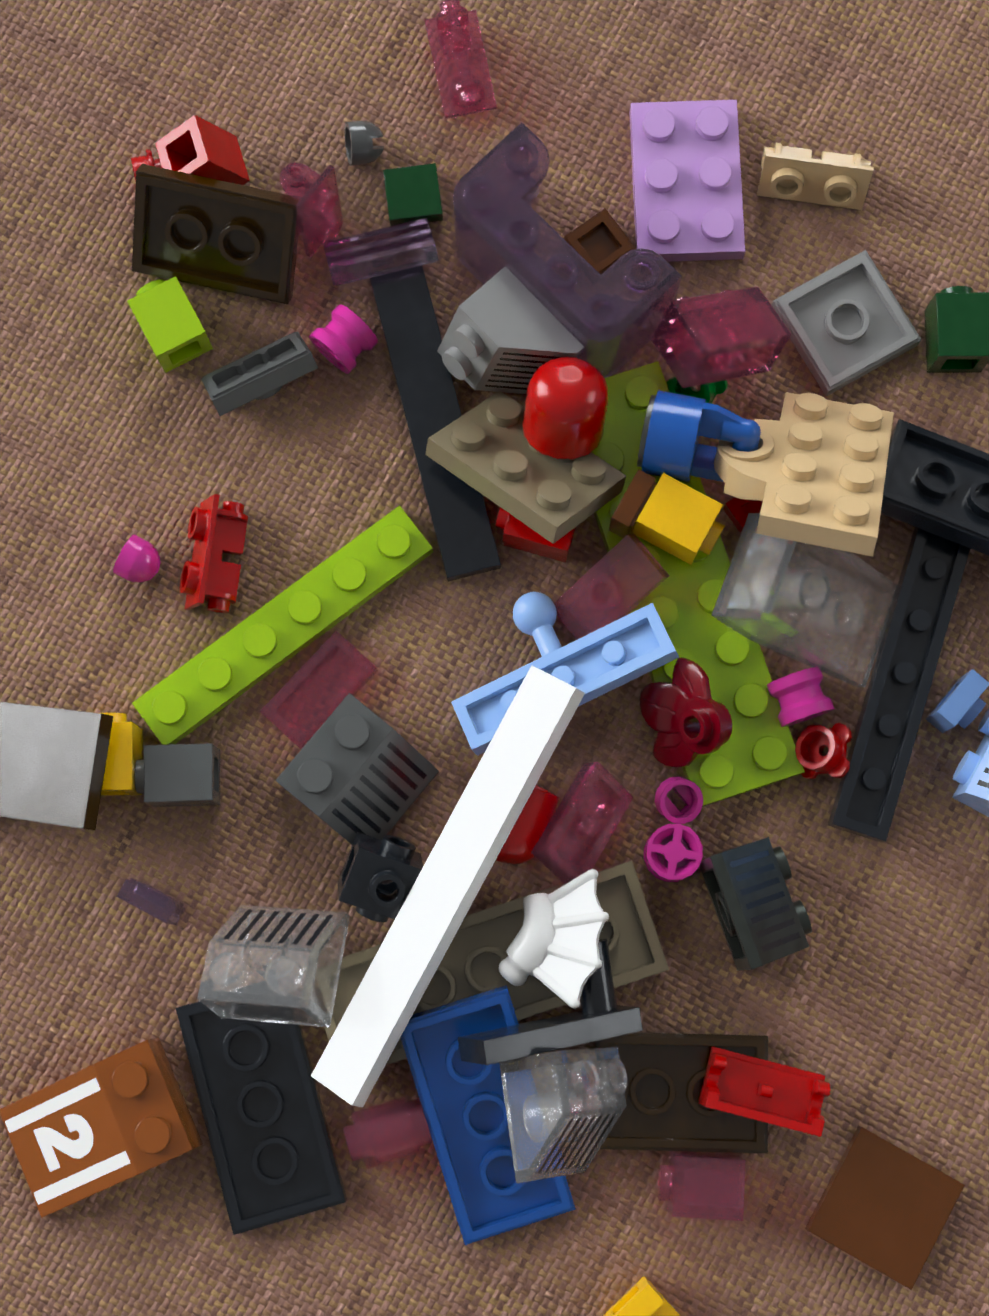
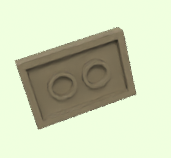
(496, 460)

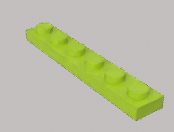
(283, 627)

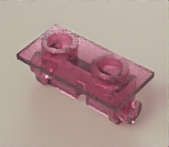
(460, 61)
(318, 203)

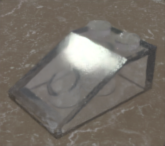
(806, 603)

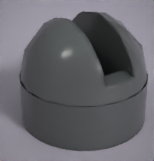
(359, 142)

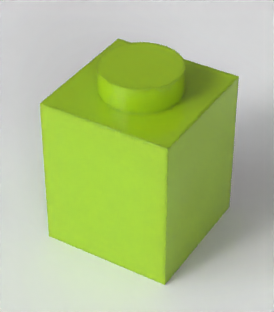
(169, 323)

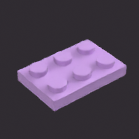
(687, 179)

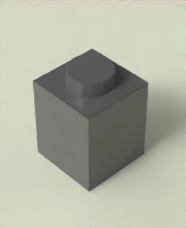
(179, 775)

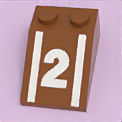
(100, 1126)

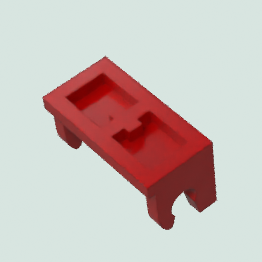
(764, 1091)

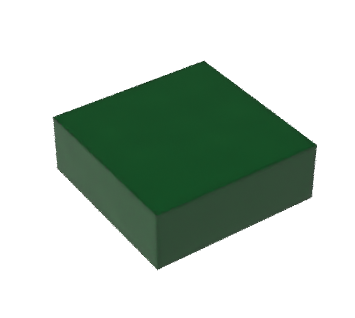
(413, 194)

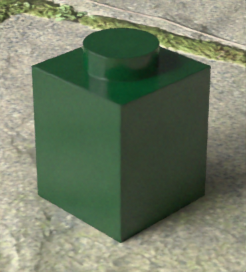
(957, 331)

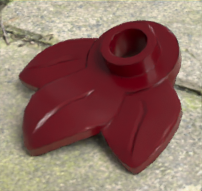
(684, 716)

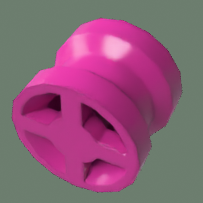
(343, 338)
(800, 696)
(684, 845)

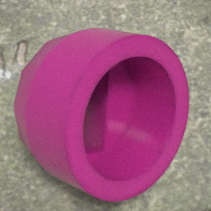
(137, 560)
(689, 794)

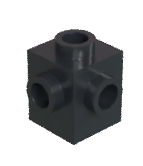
(379, 875)

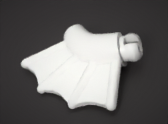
(559, 939)

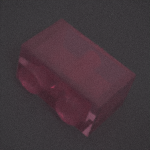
(720, 336)

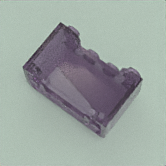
(498, 228)

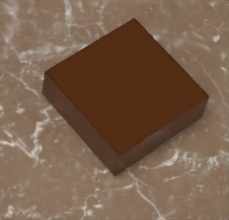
(600, 241)
(632, 504)

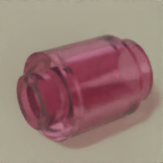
(387, 1132)

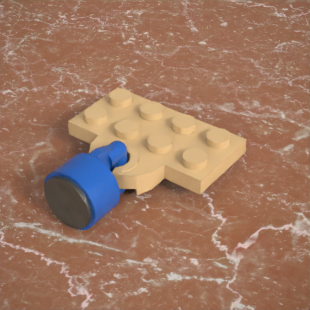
(812, 469)

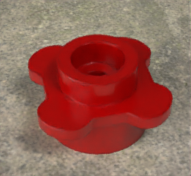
(811, 745)

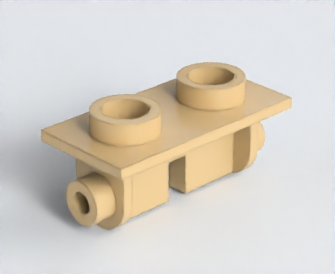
(830, 181)

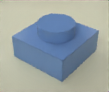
(960, 703)

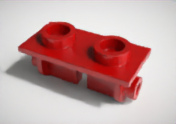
(214, 533)

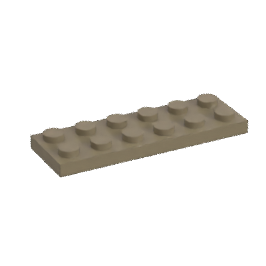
(482, 943)

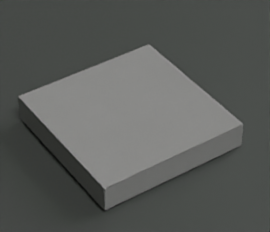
(846, 323)

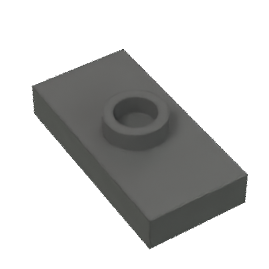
(259, 373)

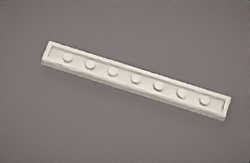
(447, 886)

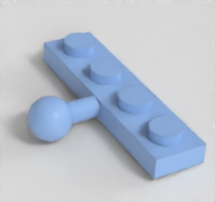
(590, 663)

